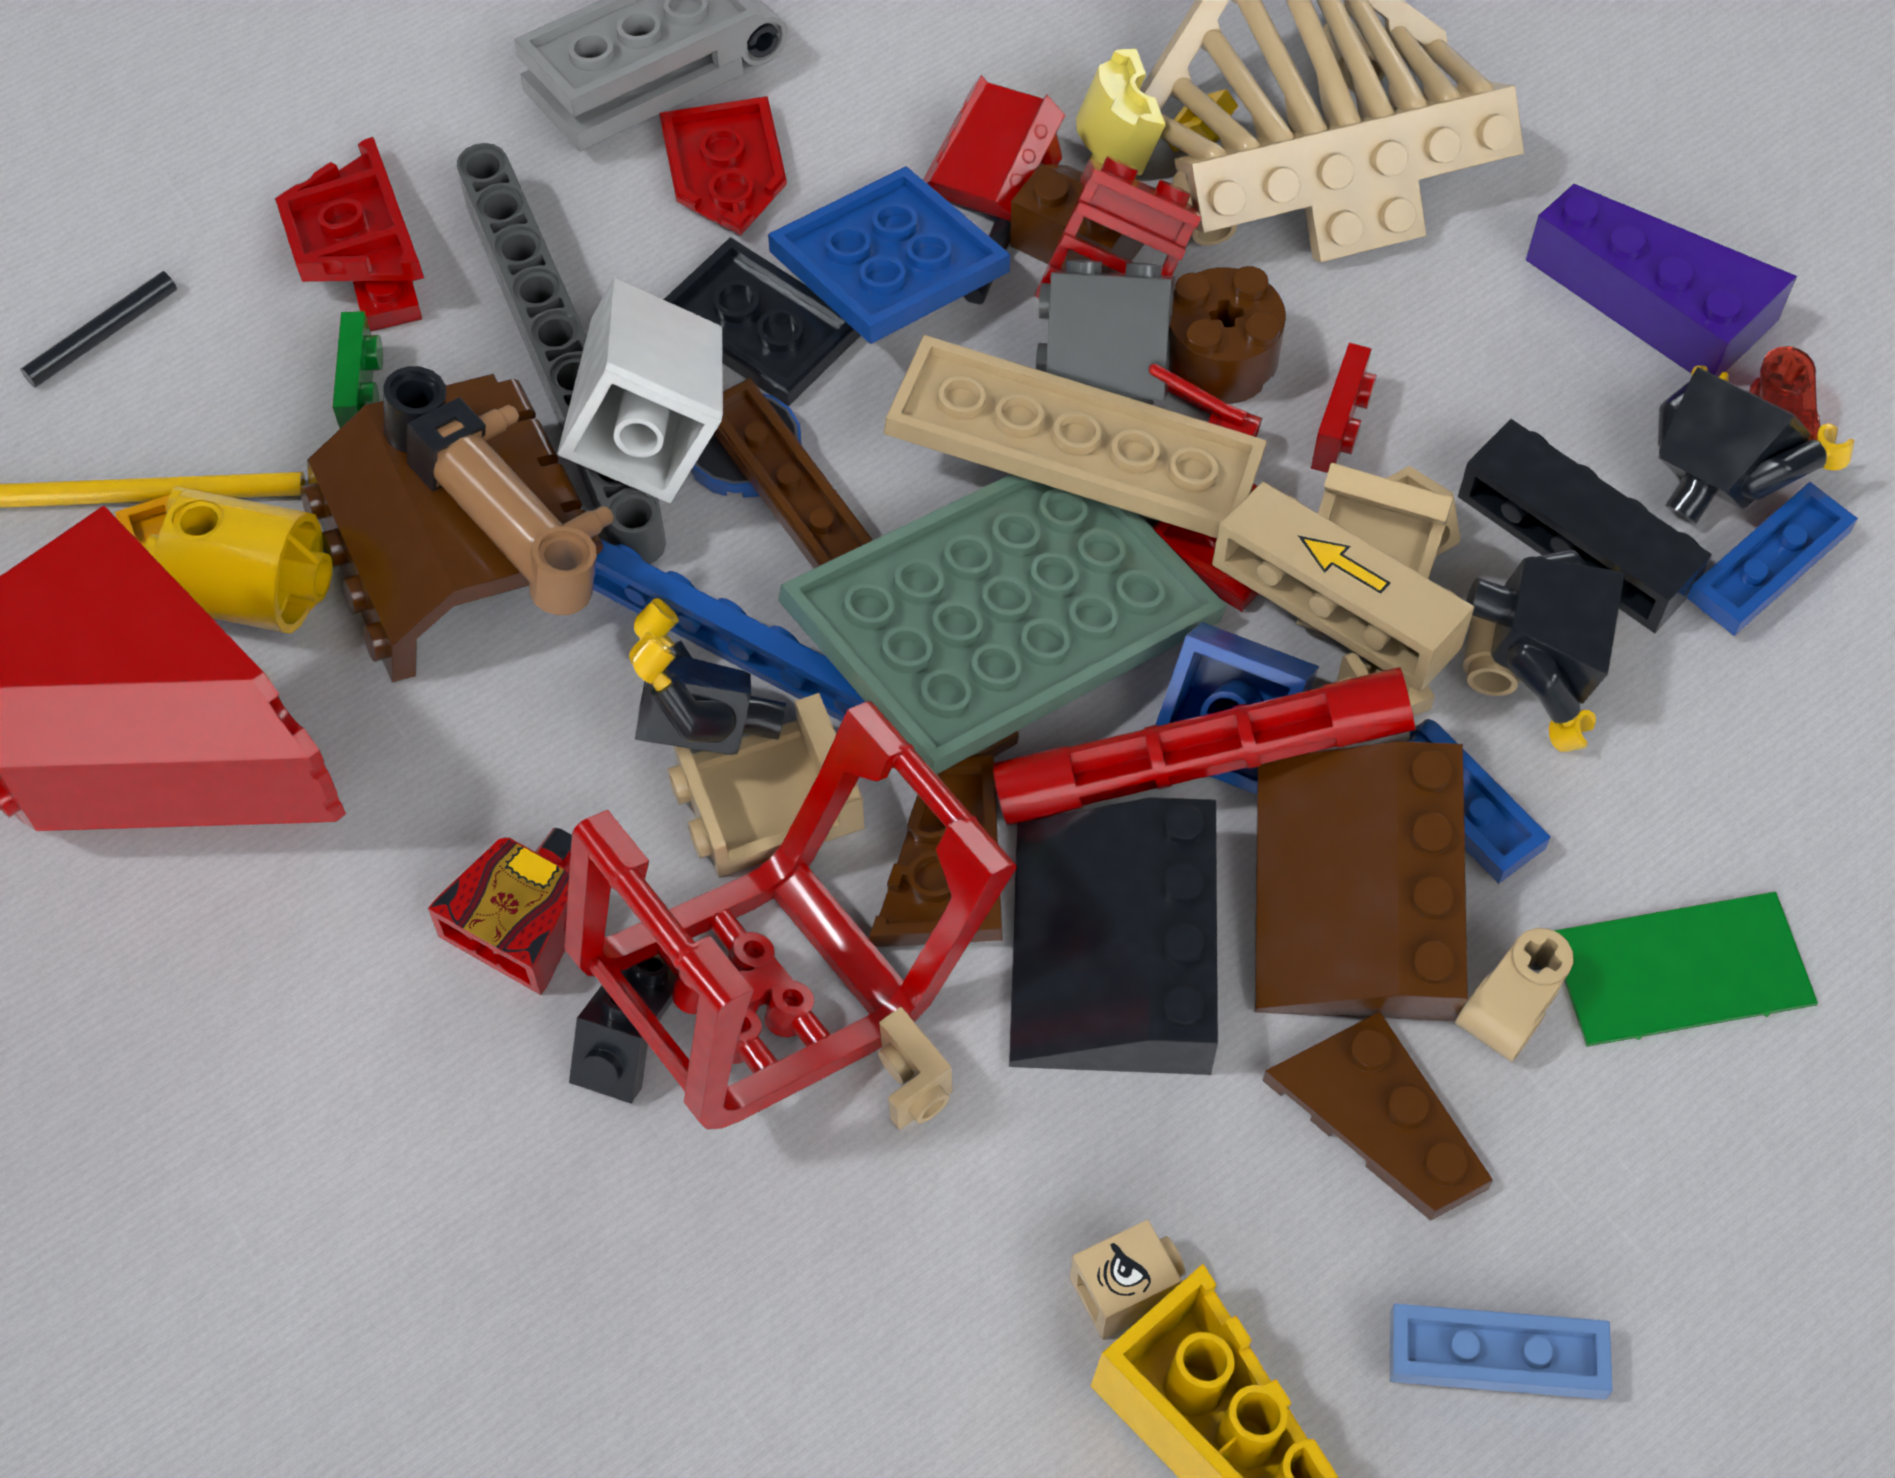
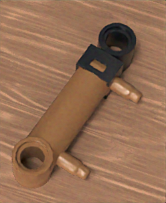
(451, 451)

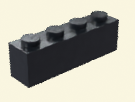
(1566, 507)

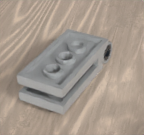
(640, 58)

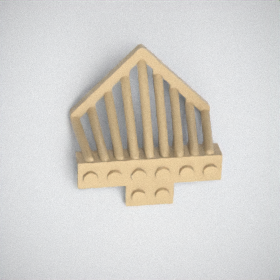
(1354, 167)

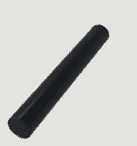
(98, 329)

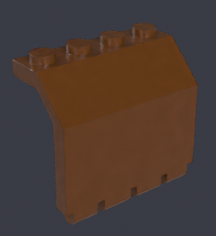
(414, 549)

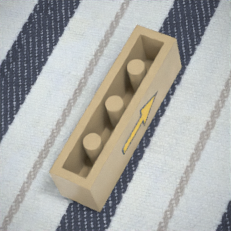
(1342, 585)

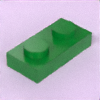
(357, 358)

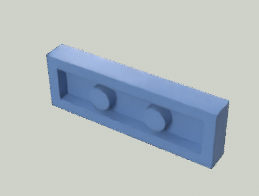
(1500, 1351)

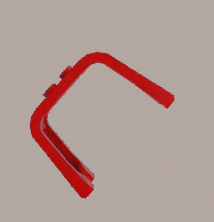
(731, 988)

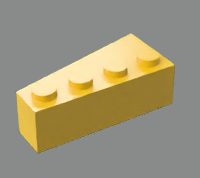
(1202, 1394)

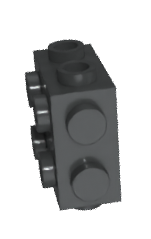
(1108, 327)

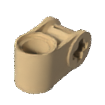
(1514, 997)

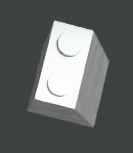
(644, 392)

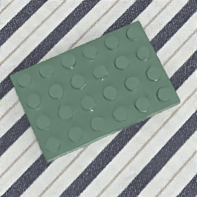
(997, 612)

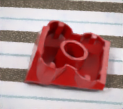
(995, 147)

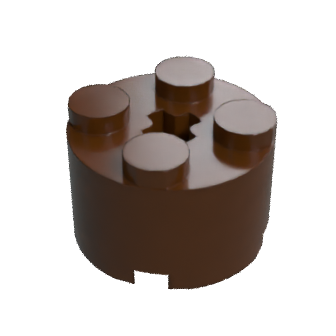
(1226, 331)

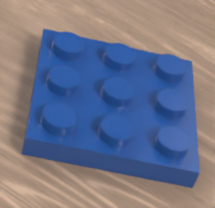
(888, 254)

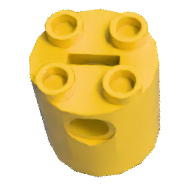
(244, 558)

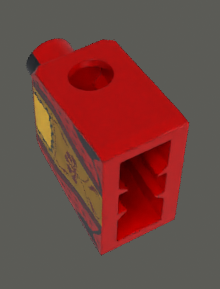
(511, 908)

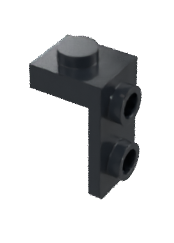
(607, 1046)

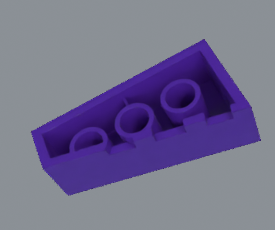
(1658, 279)

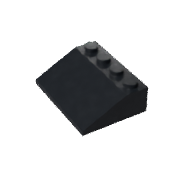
(1117, 939)

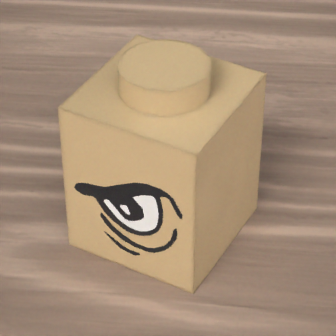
(1125, 1276)

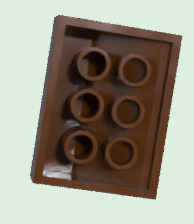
(1362, 883)

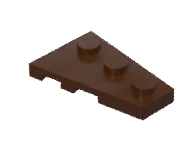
(917, 881)
(1385, 1111)

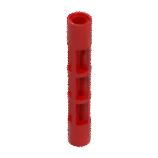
(1204, 746)

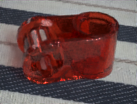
(1790, 383)

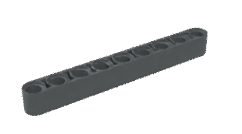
(547, 325)

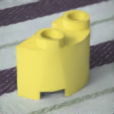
(1119, 117)

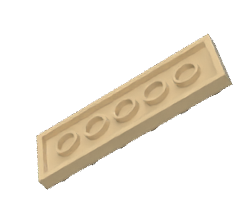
(1073, 436)

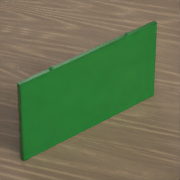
(1685, 969)

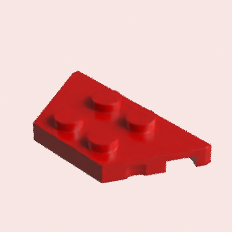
(349, 224)

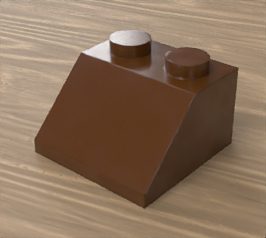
(1043, 211)

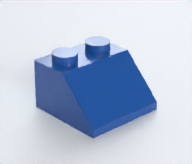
(1228, 671)

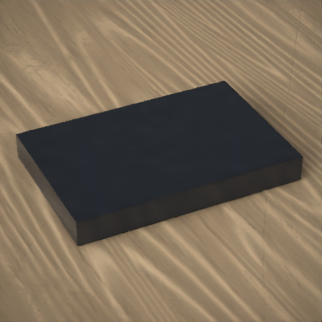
(768, 320)

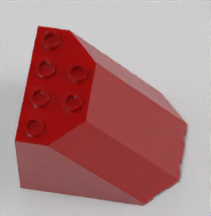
(136, 702)

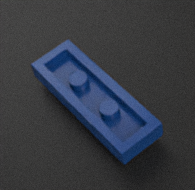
(1771, 558)

